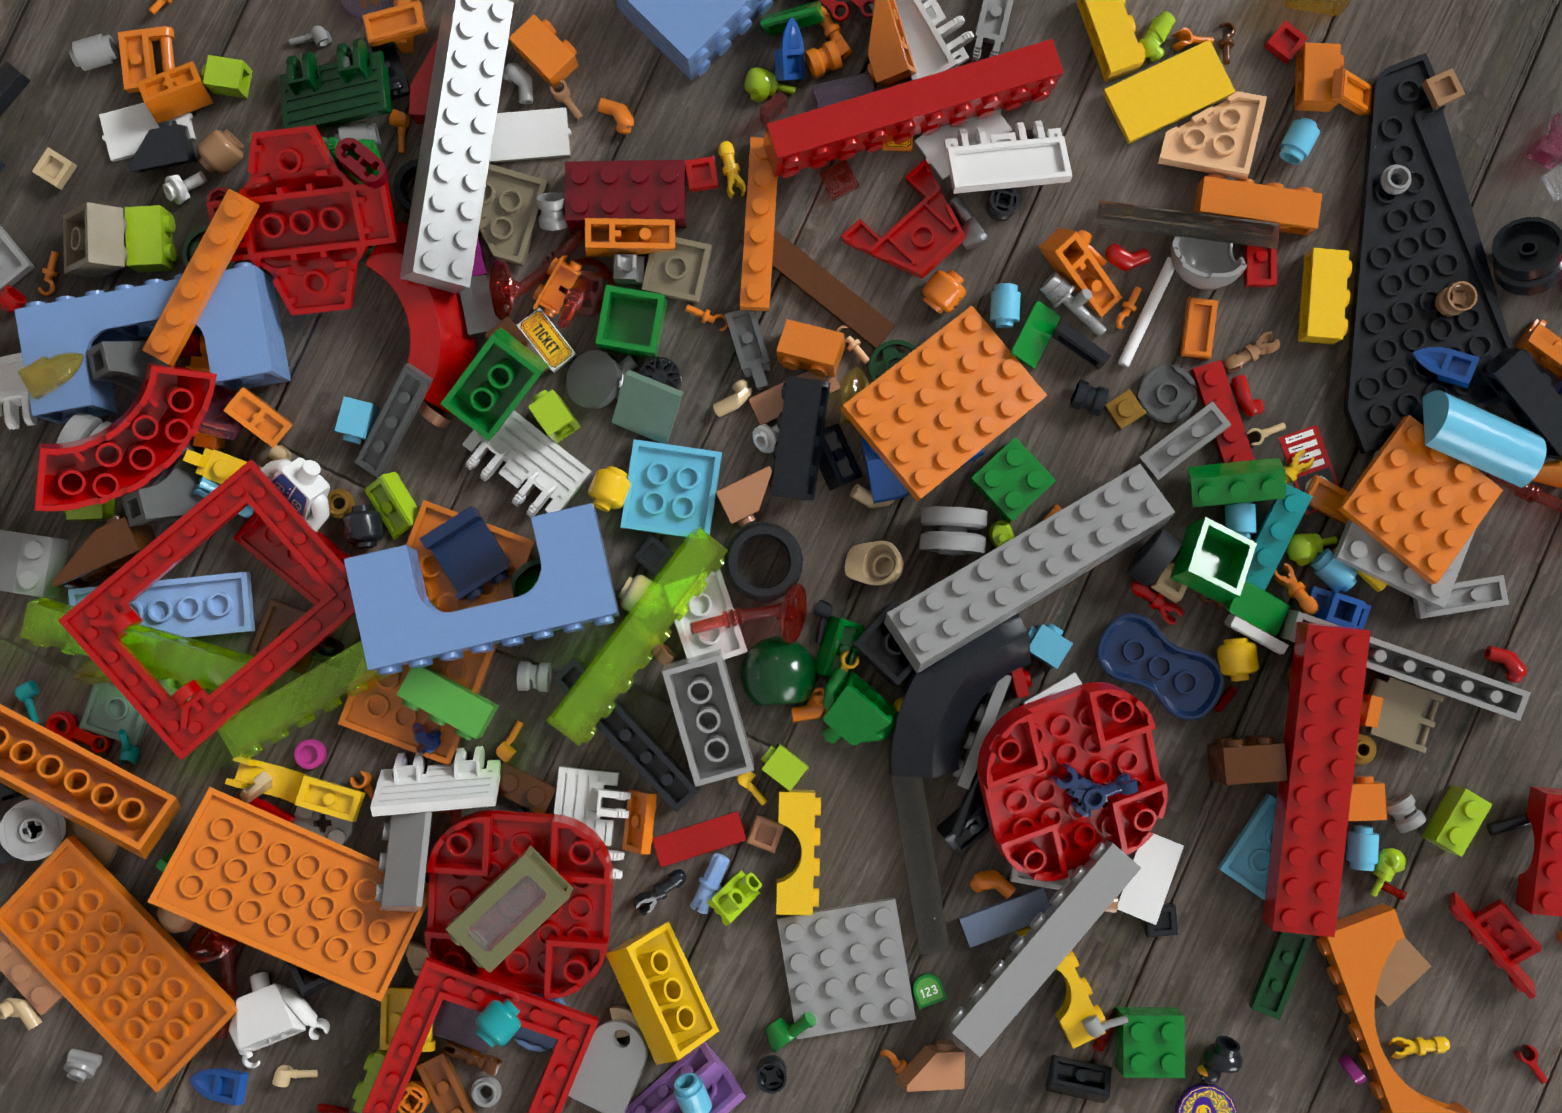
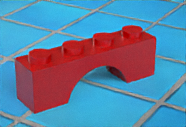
(1541, 884)

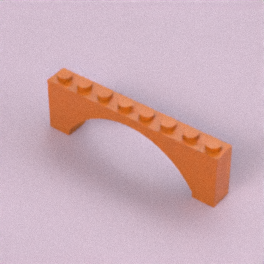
(1356, 963)

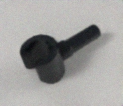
(824, 611)

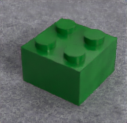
(631, 322)
(1011, 480)
(1213, 560)
(1151, 1042)

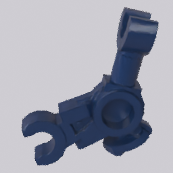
(1093, 795)

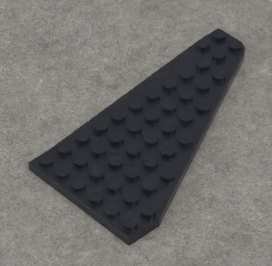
(1405, 257)

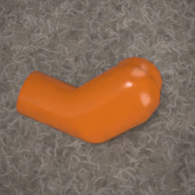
(992, 880)

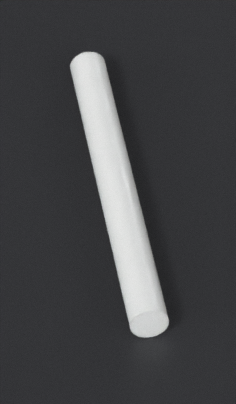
(1147, 313)

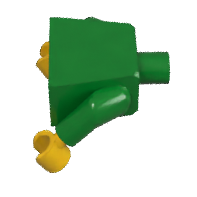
(856, 708)

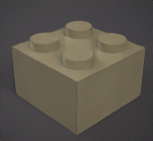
(94, 240)

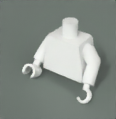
(270, 1016)

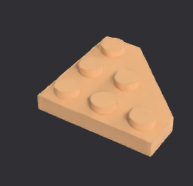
(1218, 138)

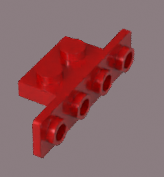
(1502, 936)

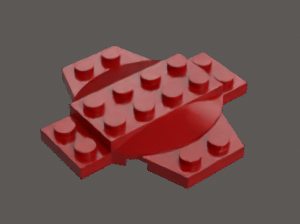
(309, 220)

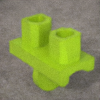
(735, 896)

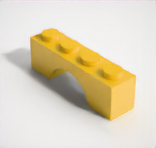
(796, 889)
(1076, 1003)

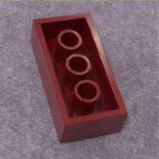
(625, 191)

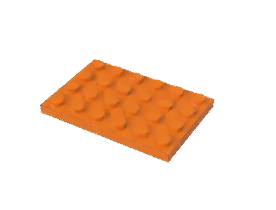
(943, 403)

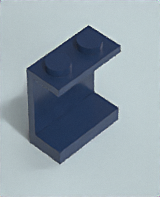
(468, 554)

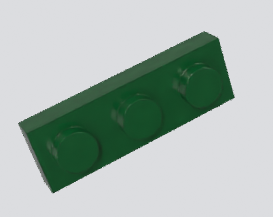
(1280, 973)

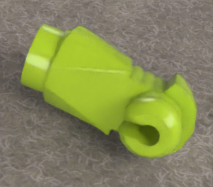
(1156, 35)

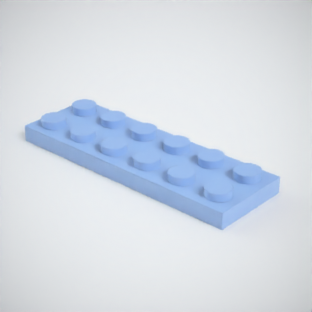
(193, 604)

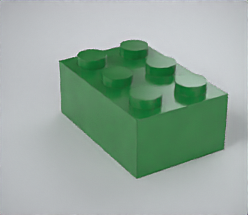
(494, 384)

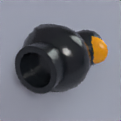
(1220, 1057)

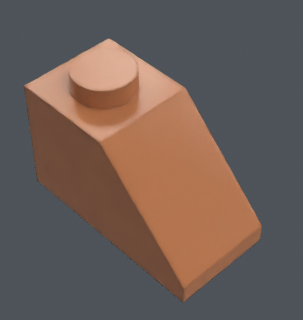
(745, 497)
(935, 1069)

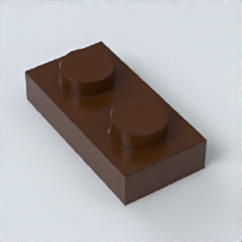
(525, 788)

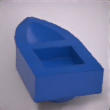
(790, 57)
(1448, 364)
(221, 1085)

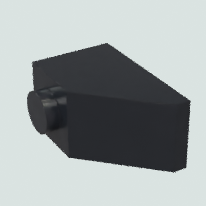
(164, 148)

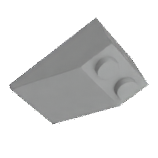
(31, 563)

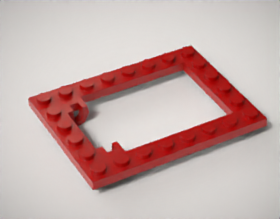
(106, 612)
(443, 981)

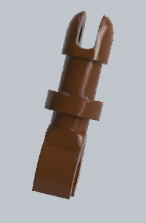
(487, 1063)

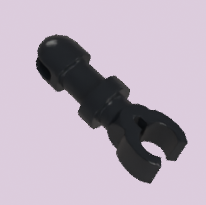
(675, 879)

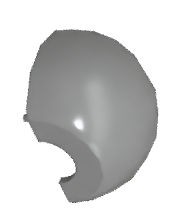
(1205, 262)

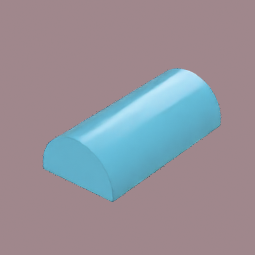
(1482, 439)

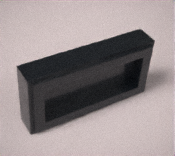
(1081, 345)

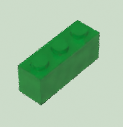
(1236, 482)

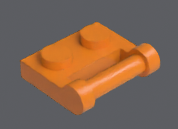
(138, 54)

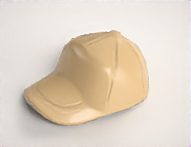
(874, 563)

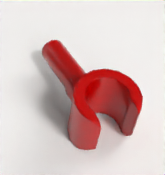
(1531, 1062)

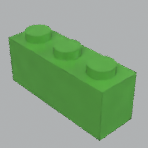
(447, 702)

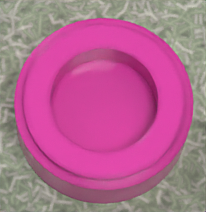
(310, 754)

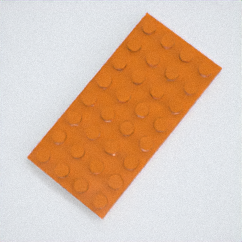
(378, 709)
(286, 894)
(115, 963)

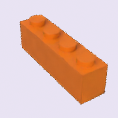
(1293, 209)

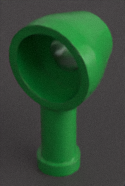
(781, 1032)

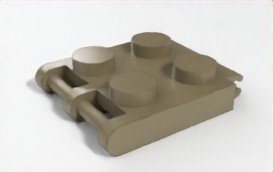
(1404, 713)

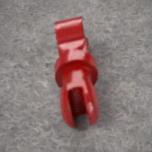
(1157, 601)

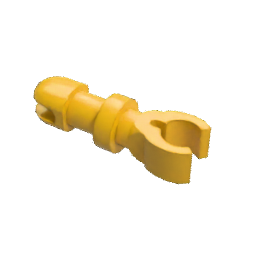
(730, 168)
(1295, 468)
(1420, 1046)

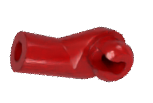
(1125, 260)
(1243, 395)
(1511, 661)

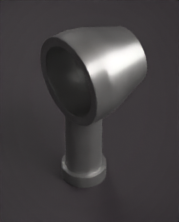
(973, 231)

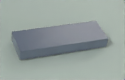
(1003, 917)

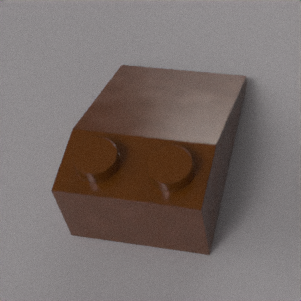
(104, 553)

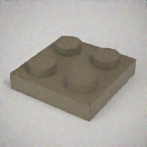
(678, 272)

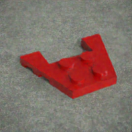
(920, 237)

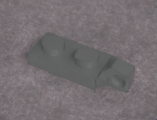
(749, 346)

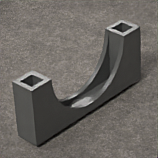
(173, 490)

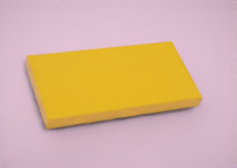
(1168, 91)

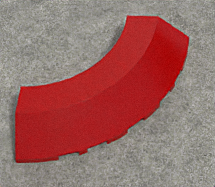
(435, 322)
(131, 448)

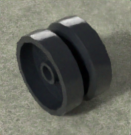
(1528, 256)

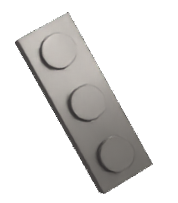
(1185, 441)
(1468, 596)

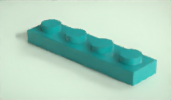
(1276, 534)

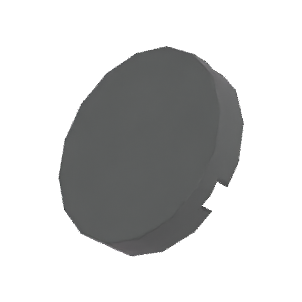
(593, 379)
(1167, 394)

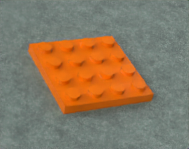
(1419, 501)

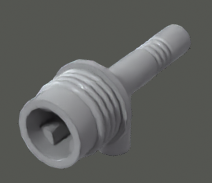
(1059, 291)

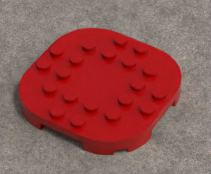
(1101, 736)
(569, 943)

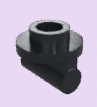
(327, 649)

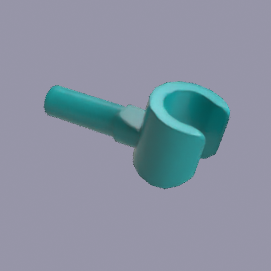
(24, 694)
(128, 751)

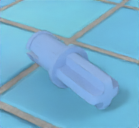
(710, 882)

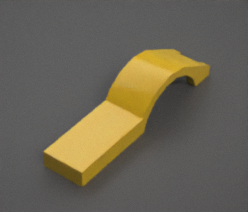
(301, 789)

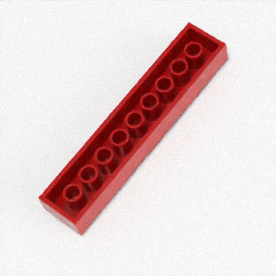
(912, 109)
(1320, 771)

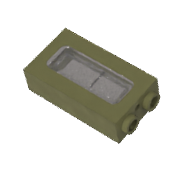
(509, 909)

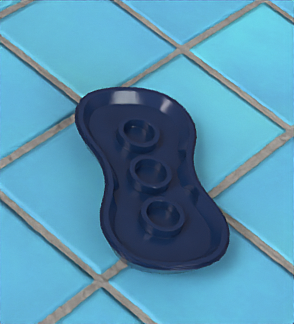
(1180, 678)

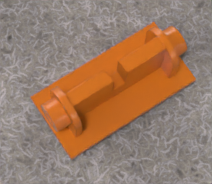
(561, 275)

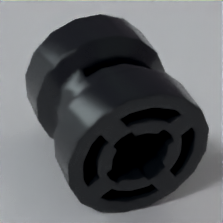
(1000, 208)
(1089, 397)
(774, 1079)

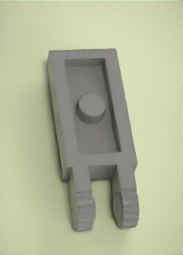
(991, 26)

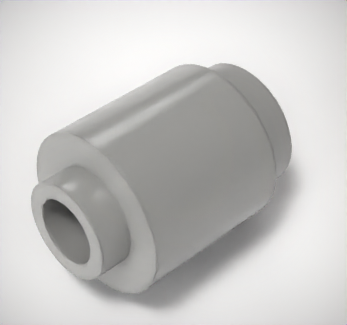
(93, 52)
(360, 131)

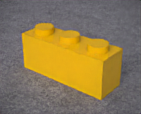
(1112, 37)
(1324, 296)

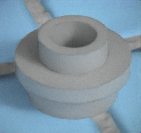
(1401, 173)
(486, 1100)

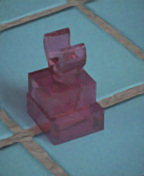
(1548, 149)

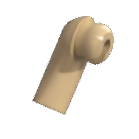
(735, 401)
(20, 1008)

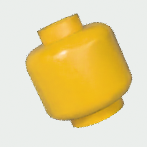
(609, 488)
(1238, 658)

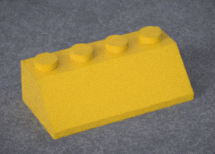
(662, 993)

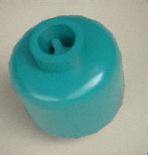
(497, 1023)

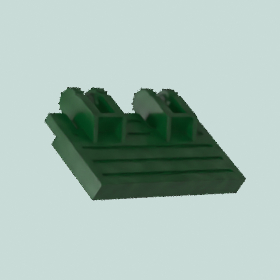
(338, 92)

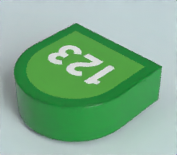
(928, 990)

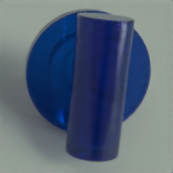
(427, 741)

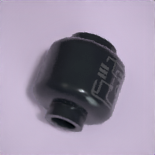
(362, 527)

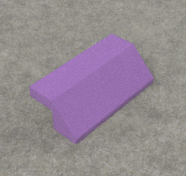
(702, 1061)

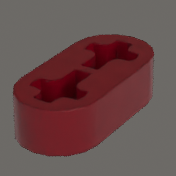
(366, 158)

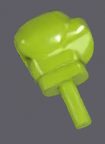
(761, 83)
(1000, 533)
(1305, 547)
(1389, 863)

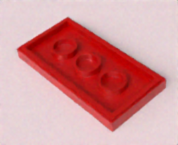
(269, 549)

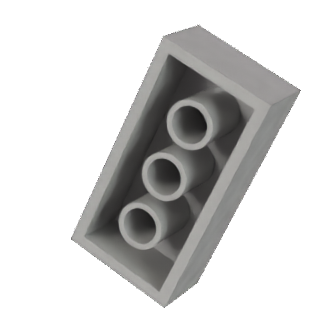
(708, 717)

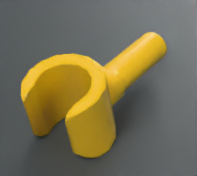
(745, 780)

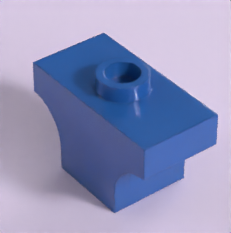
(1339, 608)

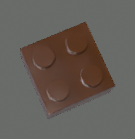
(1247, 761)

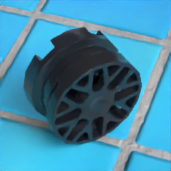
(662, 371)

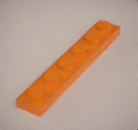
(758, 230)
(201, 277)

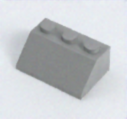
(404, 862)

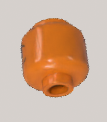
(944, 291)

